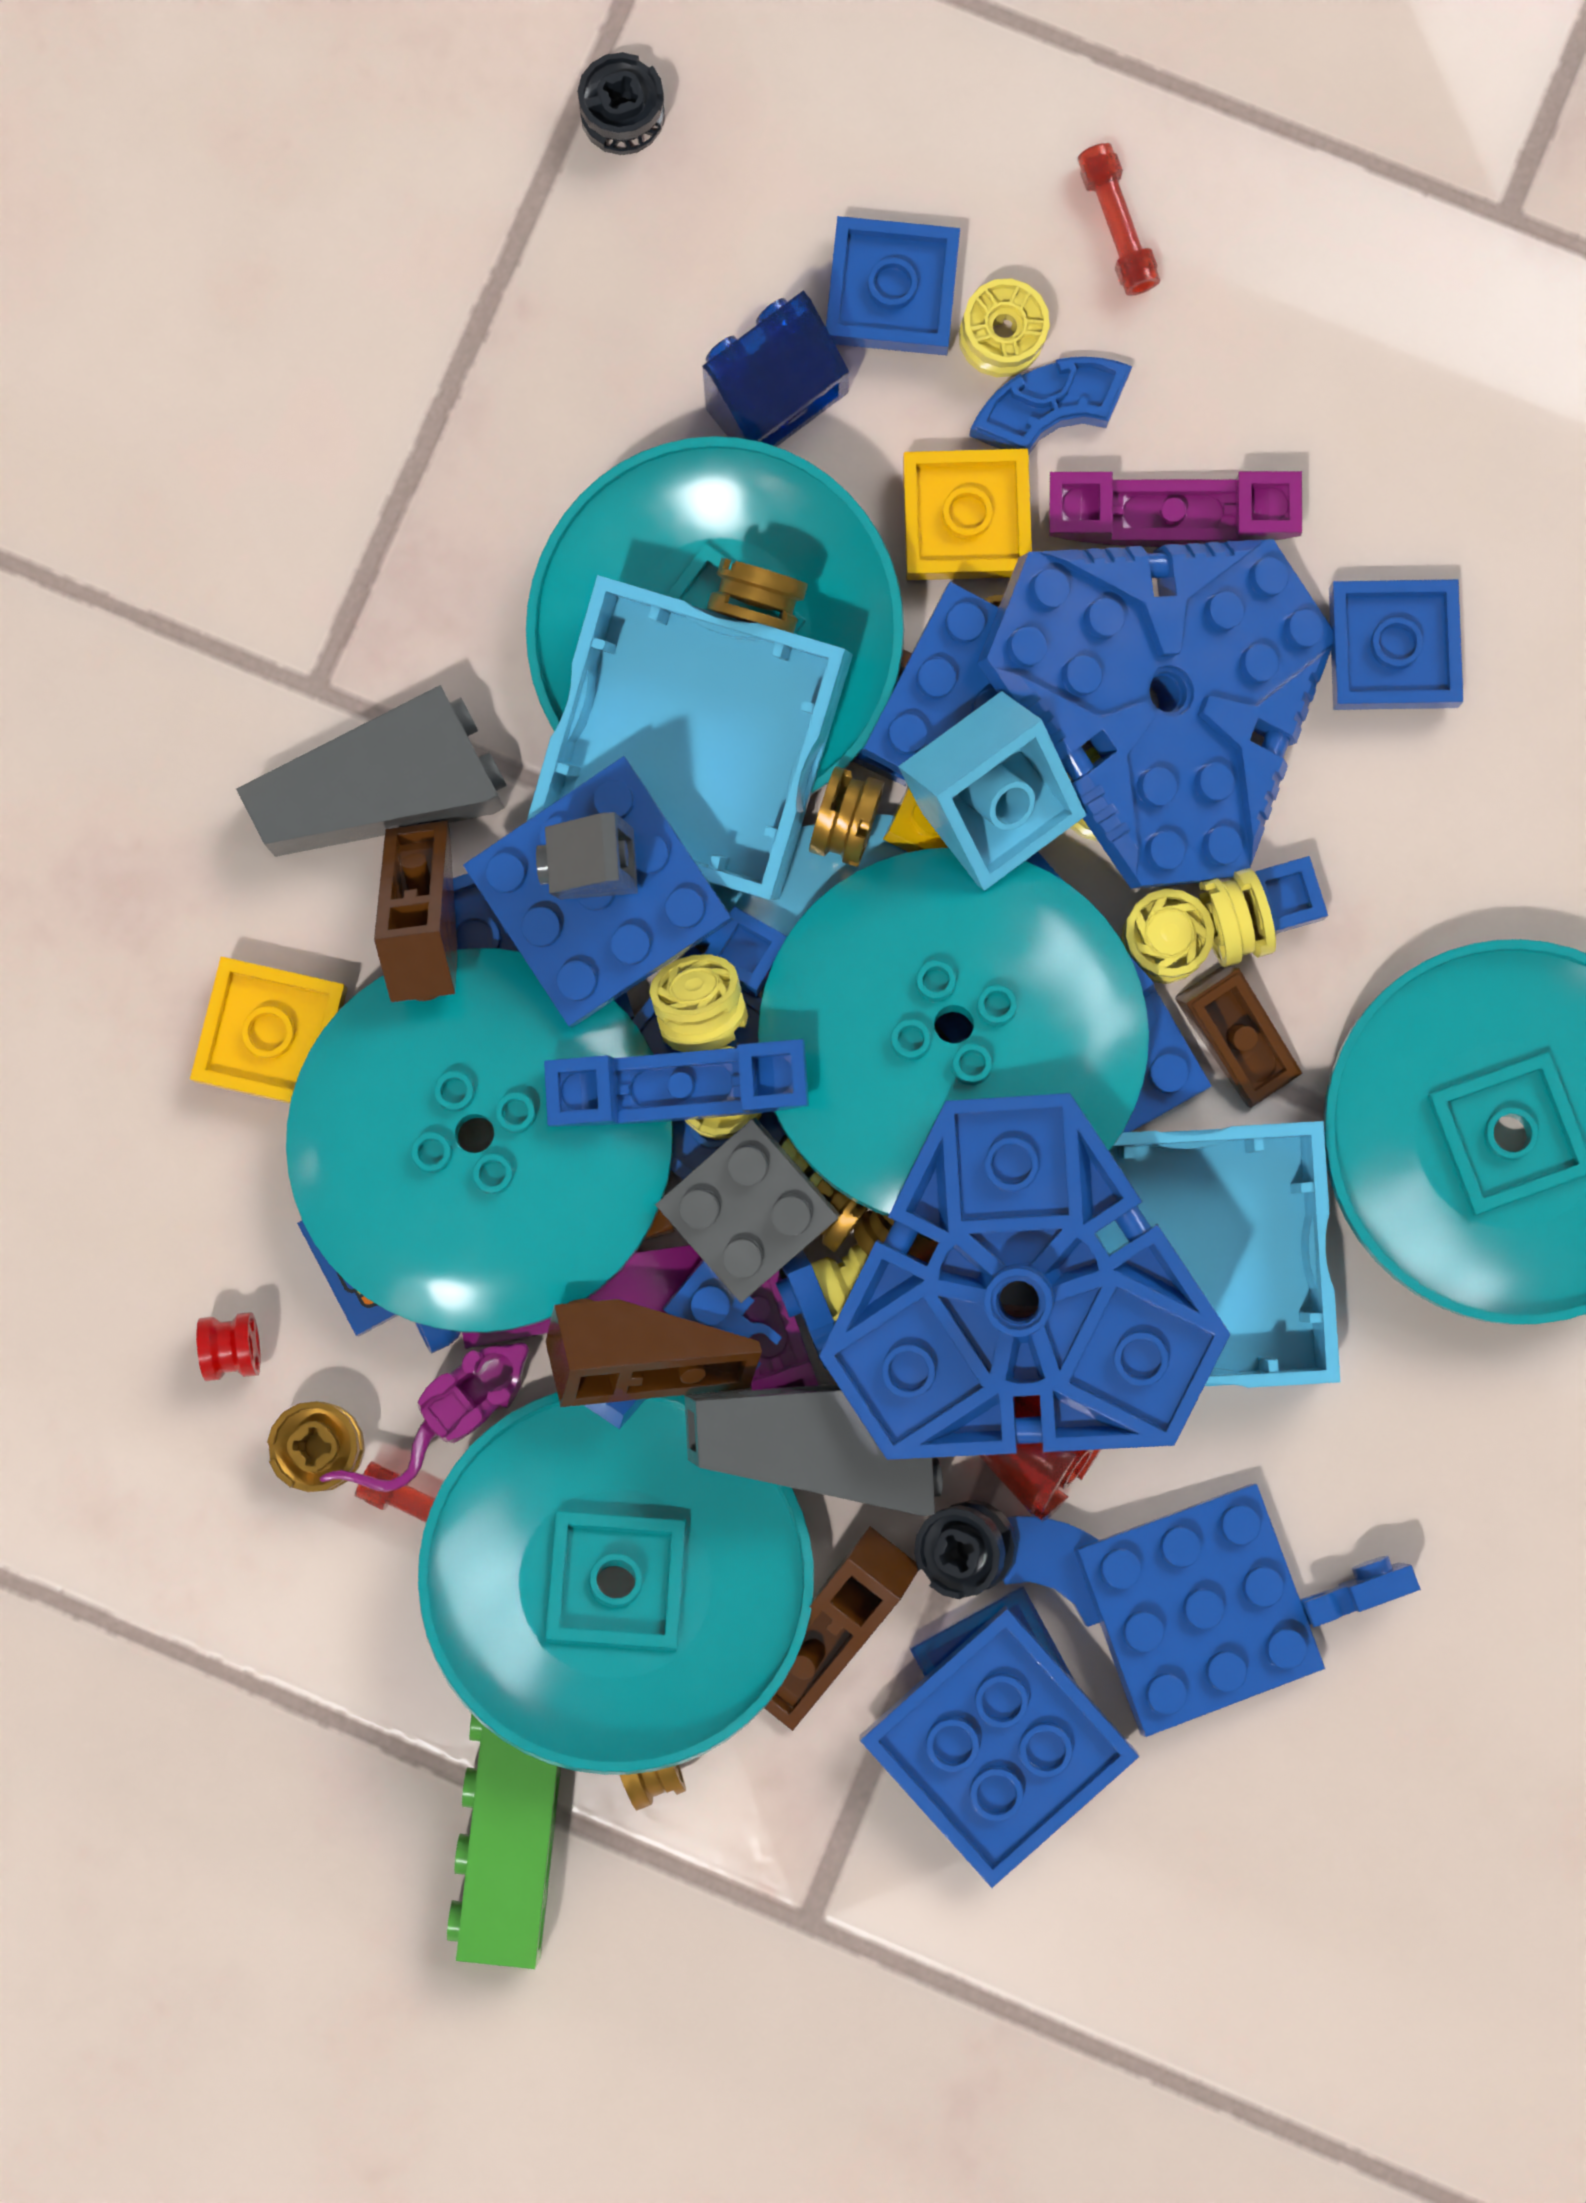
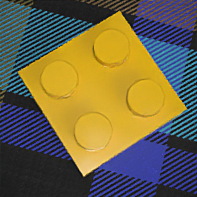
(966, 513)
(262, 1028)

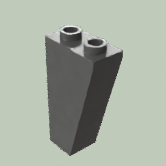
(380, 776)
(807, 1443)

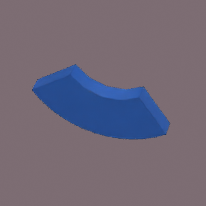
(1051, 398)
(1049, 1559)

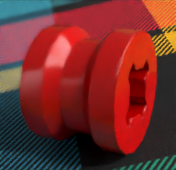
(228, 1346)

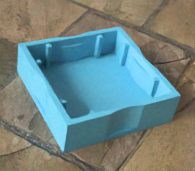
(712, 719)
(1252, 1231)

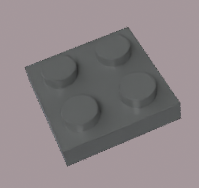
(748, 1209)

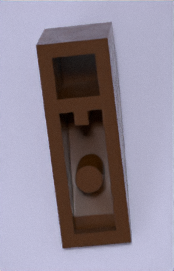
(417, 913)
(635, 1353)
(842, 1620)

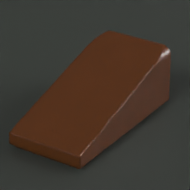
(1239, 1034)

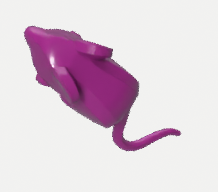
(456, 1406)

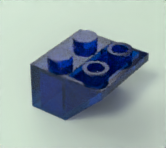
(775, 374)

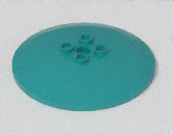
(670, 521)
(920, 939)
(1415, 1120)
(454, 1231)
(592, 1676)

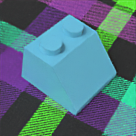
(994, 789)

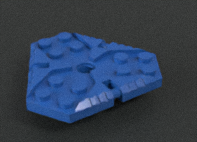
(1224, 650)
(1014, 1198)

